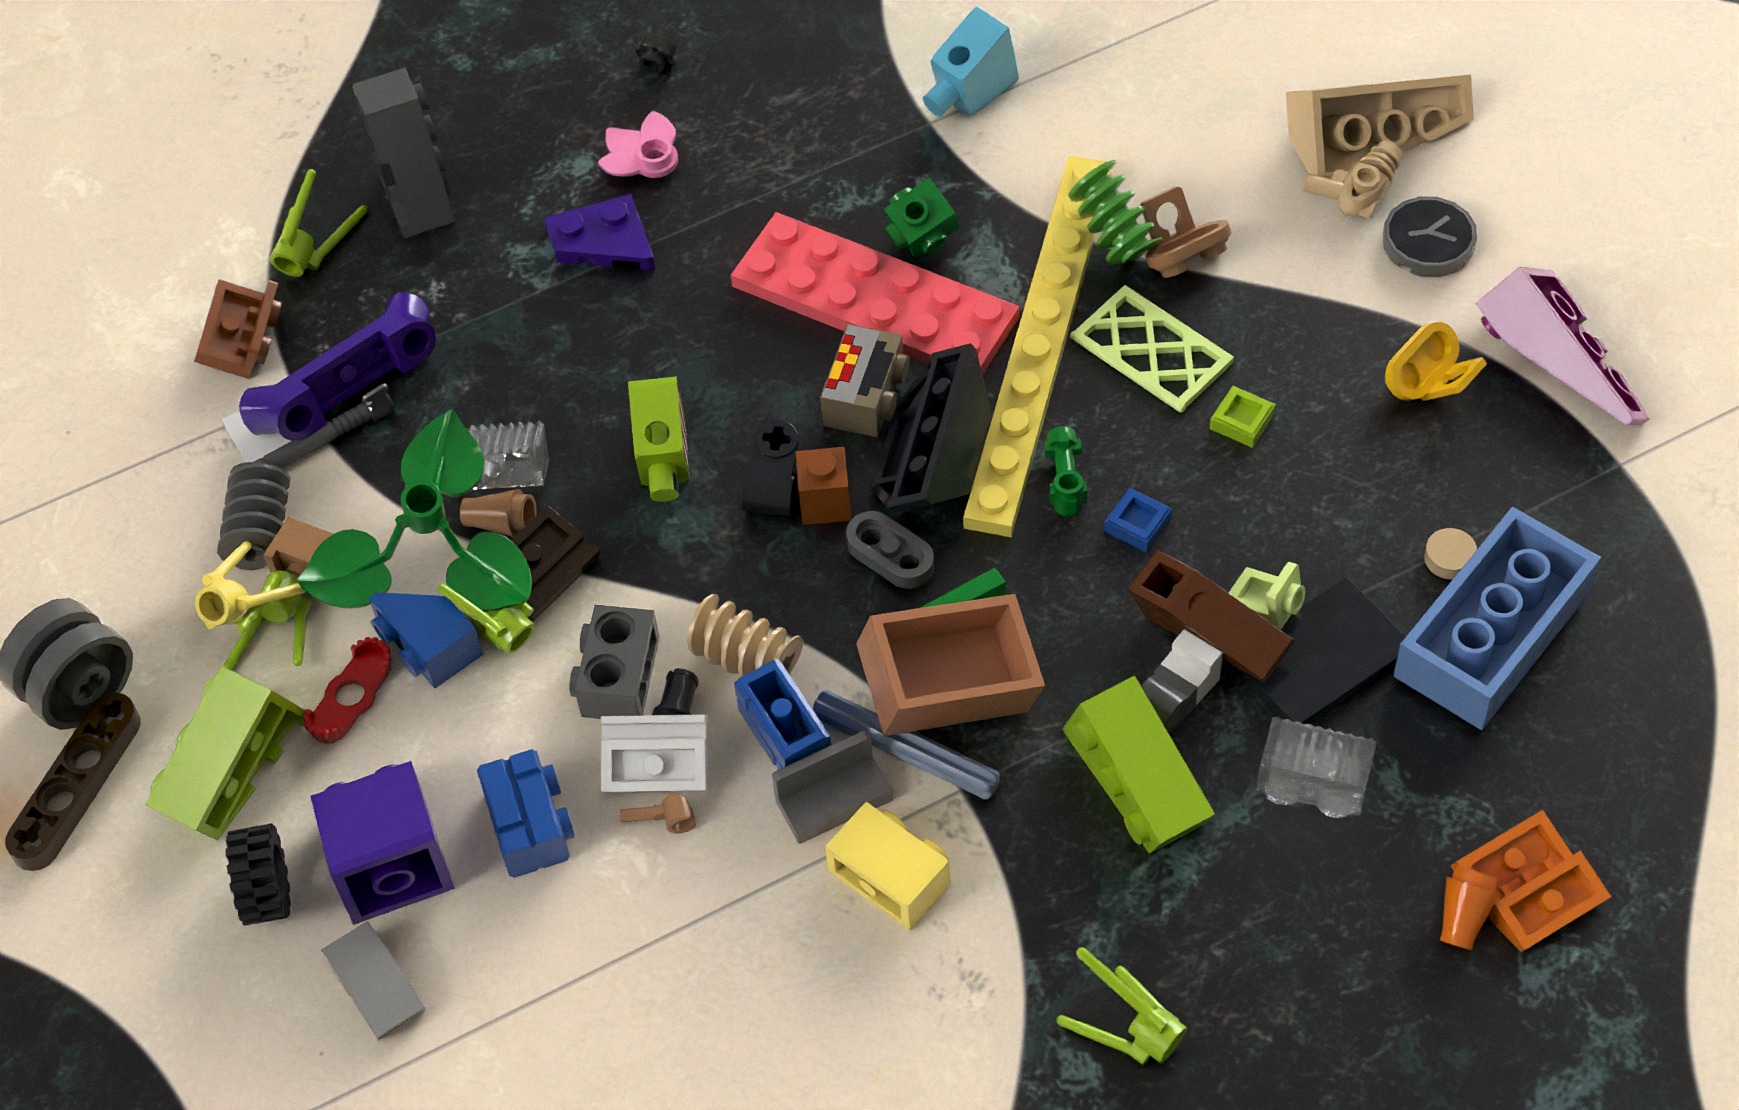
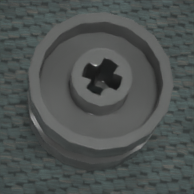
(63, 661)

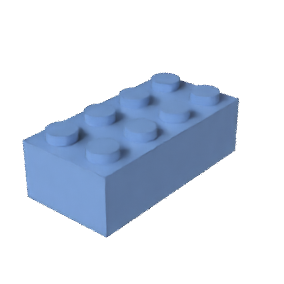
(1496, 617)

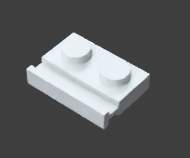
(654, 753)

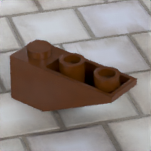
(1186, 599)

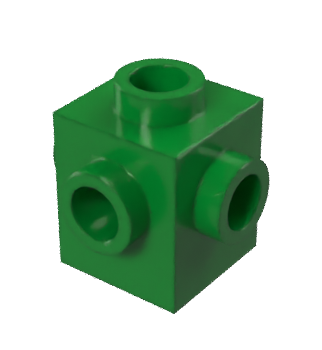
(920, 219)

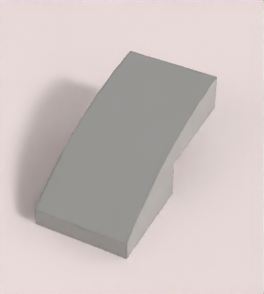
(373, 980)

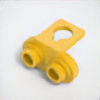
(1428, 364)

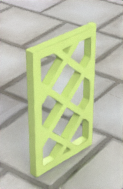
(1152, 317)

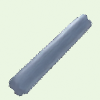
(908, 746)

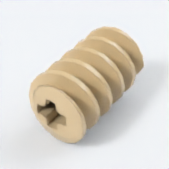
(735, 642)

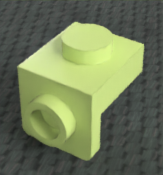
(1271, 595)

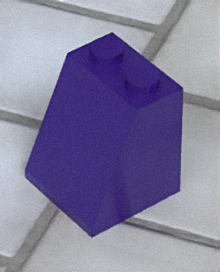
(381, 842)

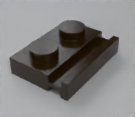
(554, 555)

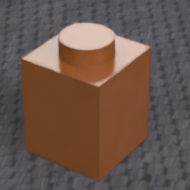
(823, 485)

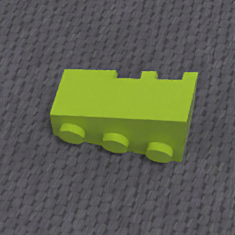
(222, 752)
(1138, 765)

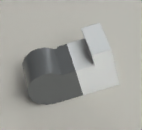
(1183, 679)

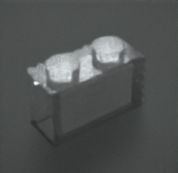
(512, 454)
(1315, 767)

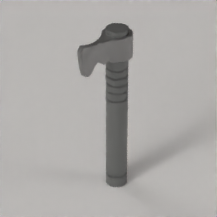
(374, 406)

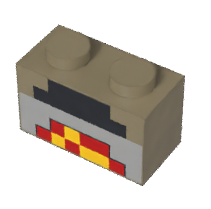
(864, 380)

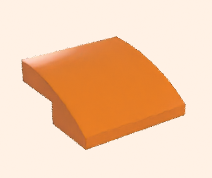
(1537, 881)

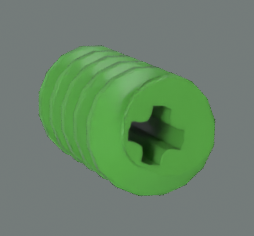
(1112, 215)

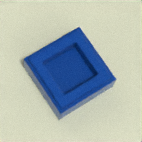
(1138, 520)

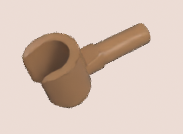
(674, 809)

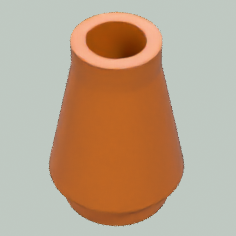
(1467, 905)

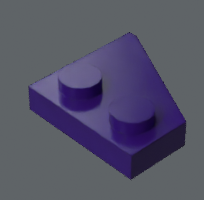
(600, 234)

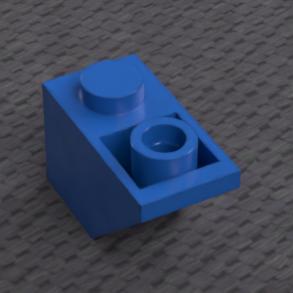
(428, 631)

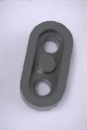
(894, 549)

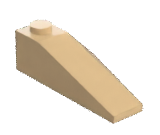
(1343, 123)

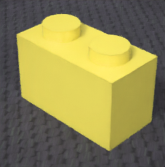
(889, 864)

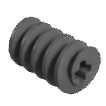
(253, 511)

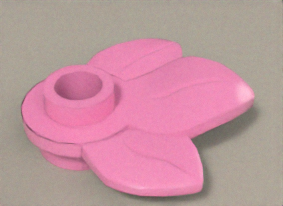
(643, 151)

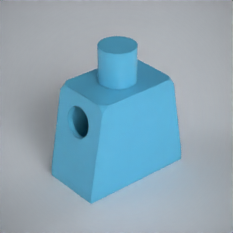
(972, 65)

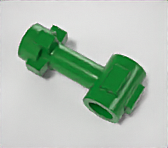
(1068, 490)

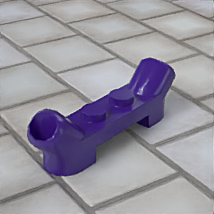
(298, 402)

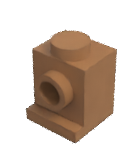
(294, 547)

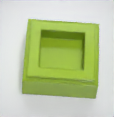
(1242, 416)

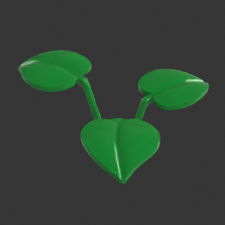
(437, 461)

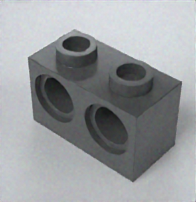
(624, 663)

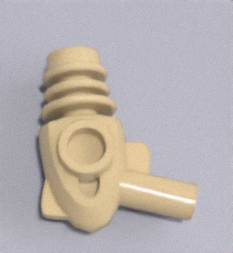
(1364, 183)

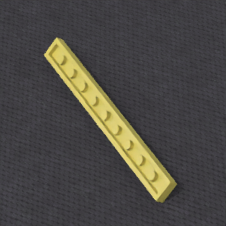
(1033, 363)

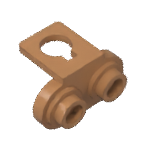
(1176, 249)

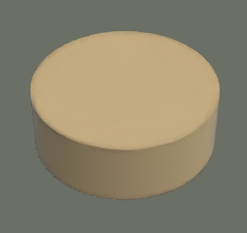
(1448, 552)

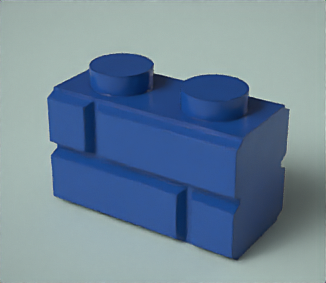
(779, 715)
(524, 814)

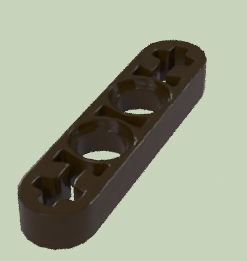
(65, 777)

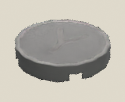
(1429, 236)

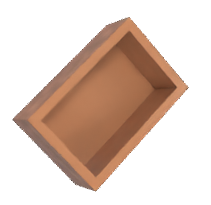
(949, 664)

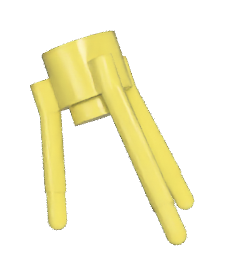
(226, 600)

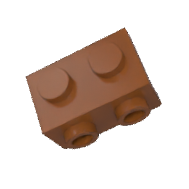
(236, 328)

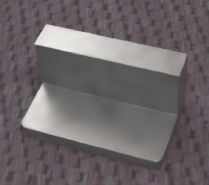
(829, 787)

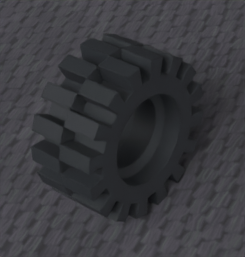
(258, 874)

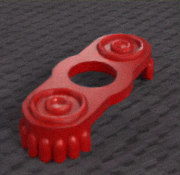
(368, 669)

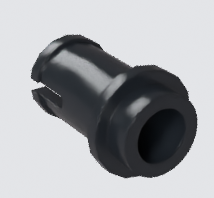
(677, 693)

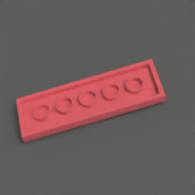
(865, 288)

